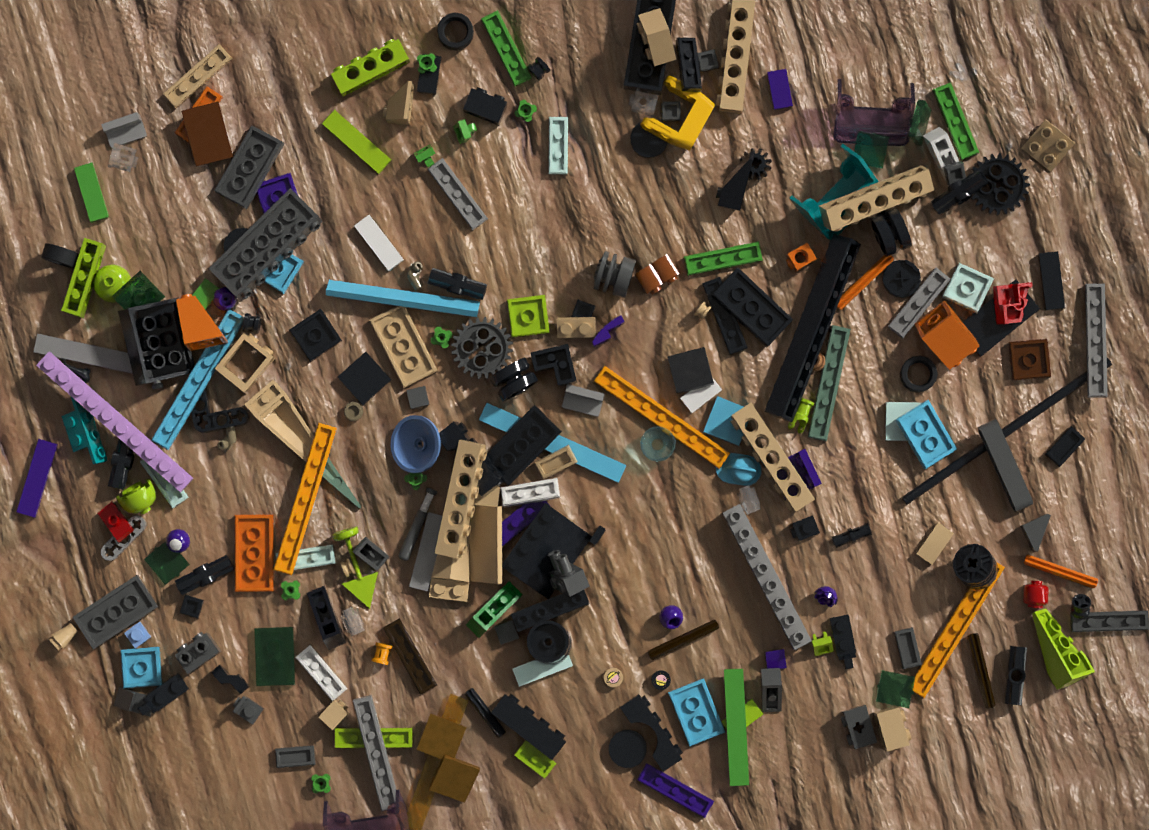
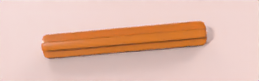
(861, 283)
(1060, 571)

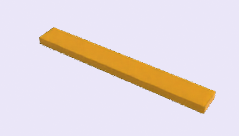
(661, 417)
(305, 498)
(950, 637)

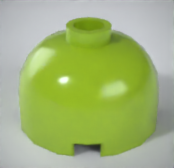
(109, 281)
(138, 497)

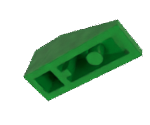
(494, 609)

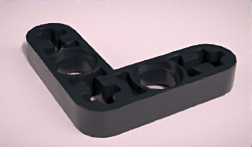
(211, 418)

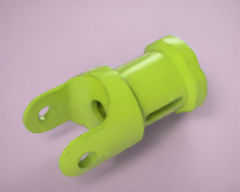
(801, 415)

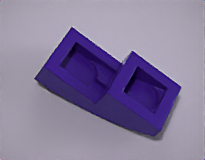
(604, 335)

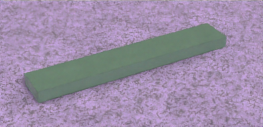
(829, 383)

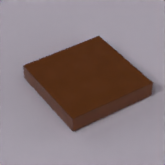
(1029, 359)

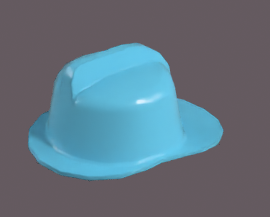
(740, 470)

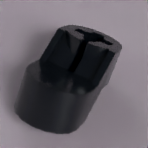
(224, 677)

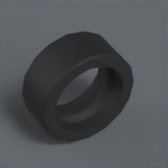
(455, 17)
(60, 255)
(918, 359)

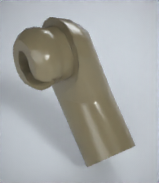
(414, 273)
(229, 440)

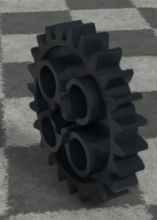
(1007, 169)

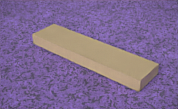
(197, 76)

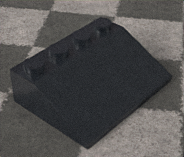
(155, 342)
(545, 534)

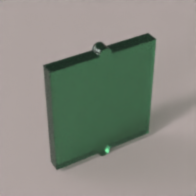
(871, 148)
(166, 563)
(895, 689)

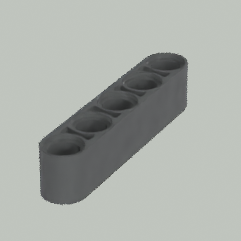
(1005, 465)

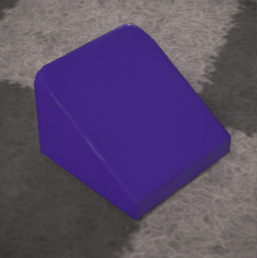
(775, 659)

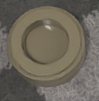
(353, 411)

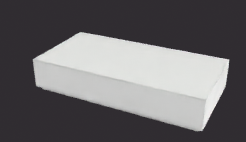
(696, 398)

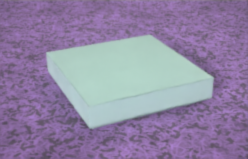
(968, 288)
(893, 411)

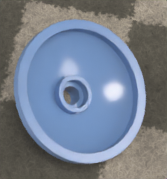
(407, 444)

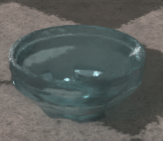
(657, 433)

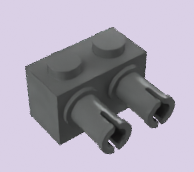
(565, 575)
(197, 653)

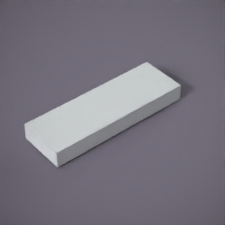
(379, 243)
(530, 492)
(321, 673)

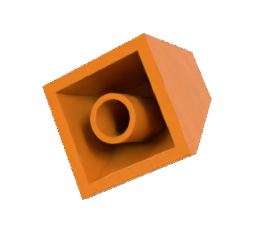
(196, 324)
(946, 335)

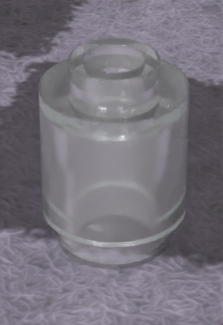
(749, 499)
(352, 621)

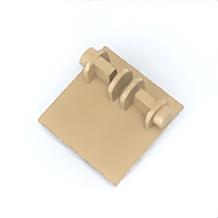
(1048, 145)

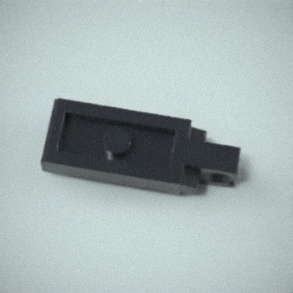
(843, 639)
(163, 694)

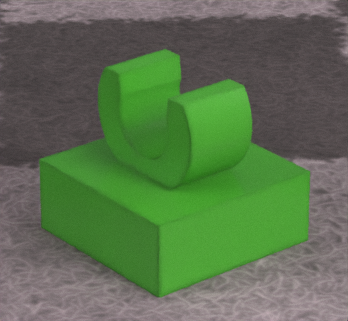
(464, 131)
(424, 154)

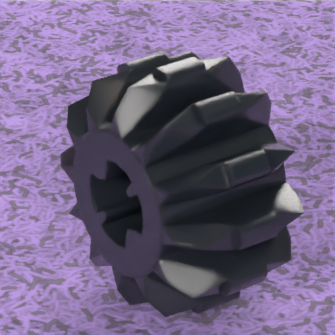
(762, 166)

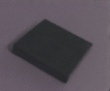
(315, 335)
(690, 370)
(364, 378)

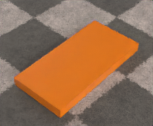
(254, 553)

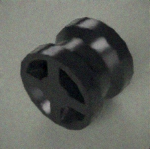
(538, 68)
(252, 323)
(1079, 601)

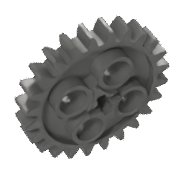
(493, 361)

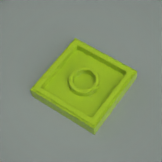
(528, 316)

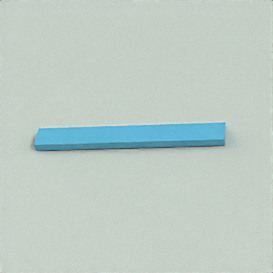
(402, 298)
(196, 383)
(586, 457)

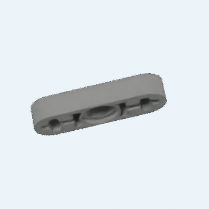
(117, 552)

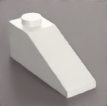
(940, 148)

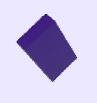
(779, 89)

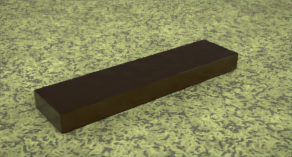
(410, 656)

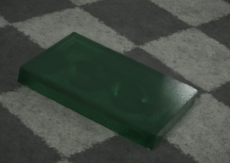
(274, 656)

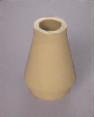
(63, 636)

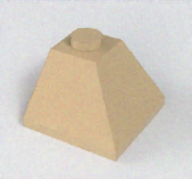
(400, 105)

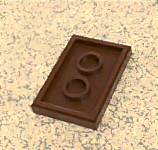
(207, 134)

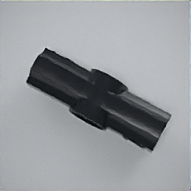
(959, 192)
(457, 284)
(121, 465)
(204, 575)
(1014, 689)

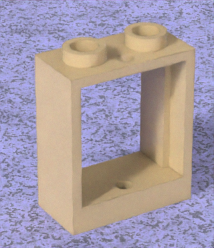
(245, 387)

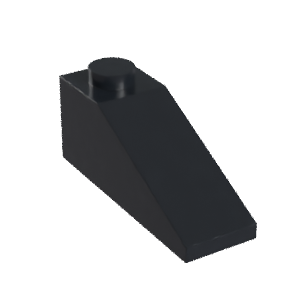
(734, 186)
(326, 618)

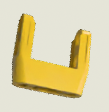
(693, 123)

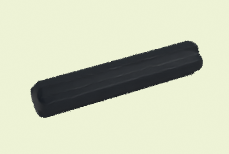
(485, 713)

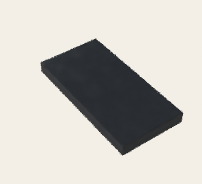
(752, 307)
(985, 328)
(522, 444)

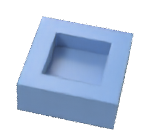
(137, 635)

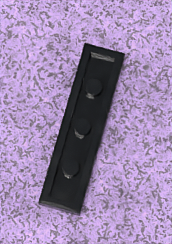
(726, 322)

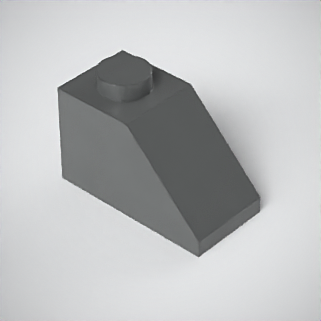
(771, 690)

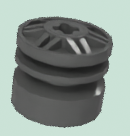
(614, 274)

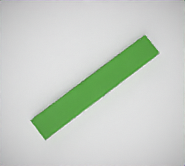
(736, 727)

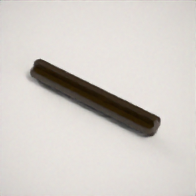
(683, 639)
(981, 670)

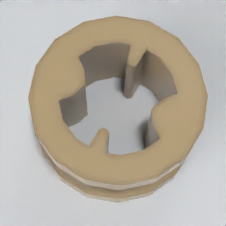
(702, 311)
(347, 567)

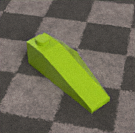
(1062, 660)

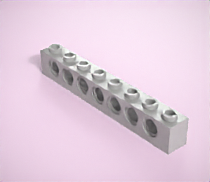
(766, 577)

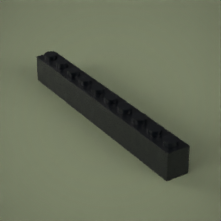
(812, 327)

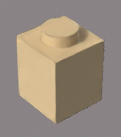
(334, 714)

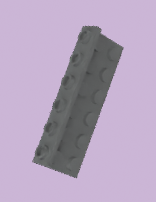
(266, 245)

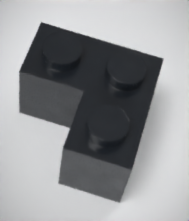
(557, 359)

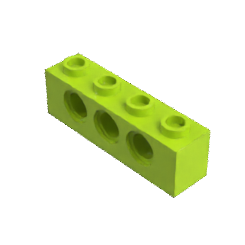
(381, 68)
(83, 277)

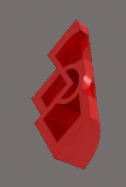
(1010, 302)

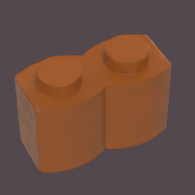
(657, 274)

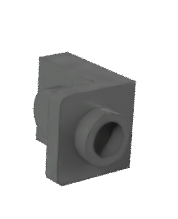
(247, 709)

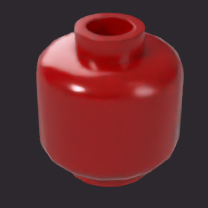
(1035, 594)

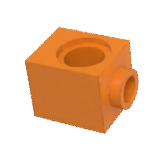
(808, 254)

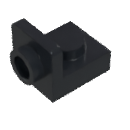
(804, 528)

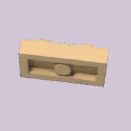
(576, 327)

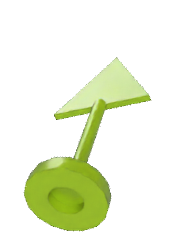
(363, 586)

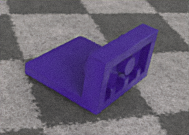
(804, 468)

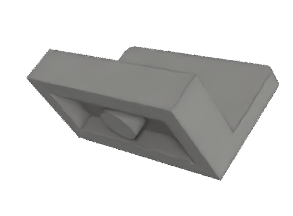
(124, 129)
(583, 400)

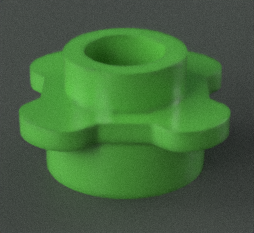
(426, 58)
(520, 111)
(442, 342)
(415, 483)
(294, 586)
(319, 788)

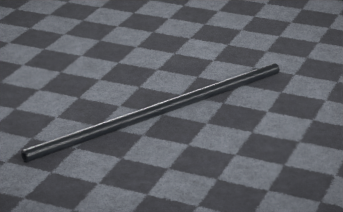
(1007, 430)

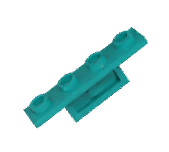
(84, 433)

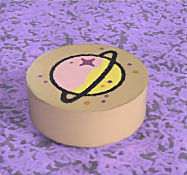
(613, 677)

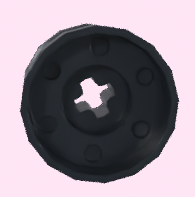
(977, 577)

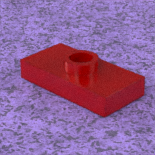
(115, 521)

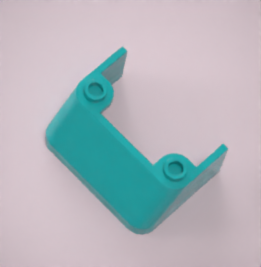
(855, 177)

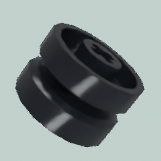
(891, 232)
(515, 382)
(560, 646)

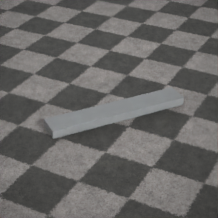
(1096, 341)
(83, 353)
(375, 750)

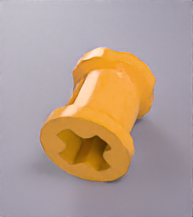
(381, 653)

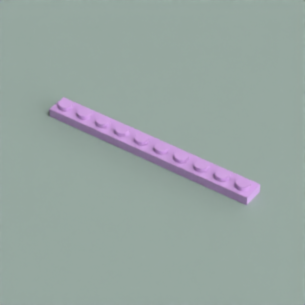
(114, 421)

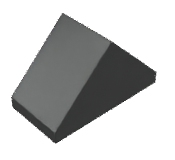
(1035, 530)
(371, 553)

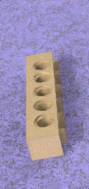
(735, 103)
(832, 210)
(803, 496)
(452, 506)

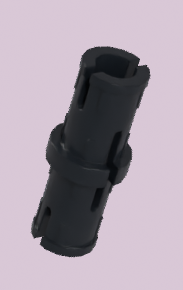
(851, 535)

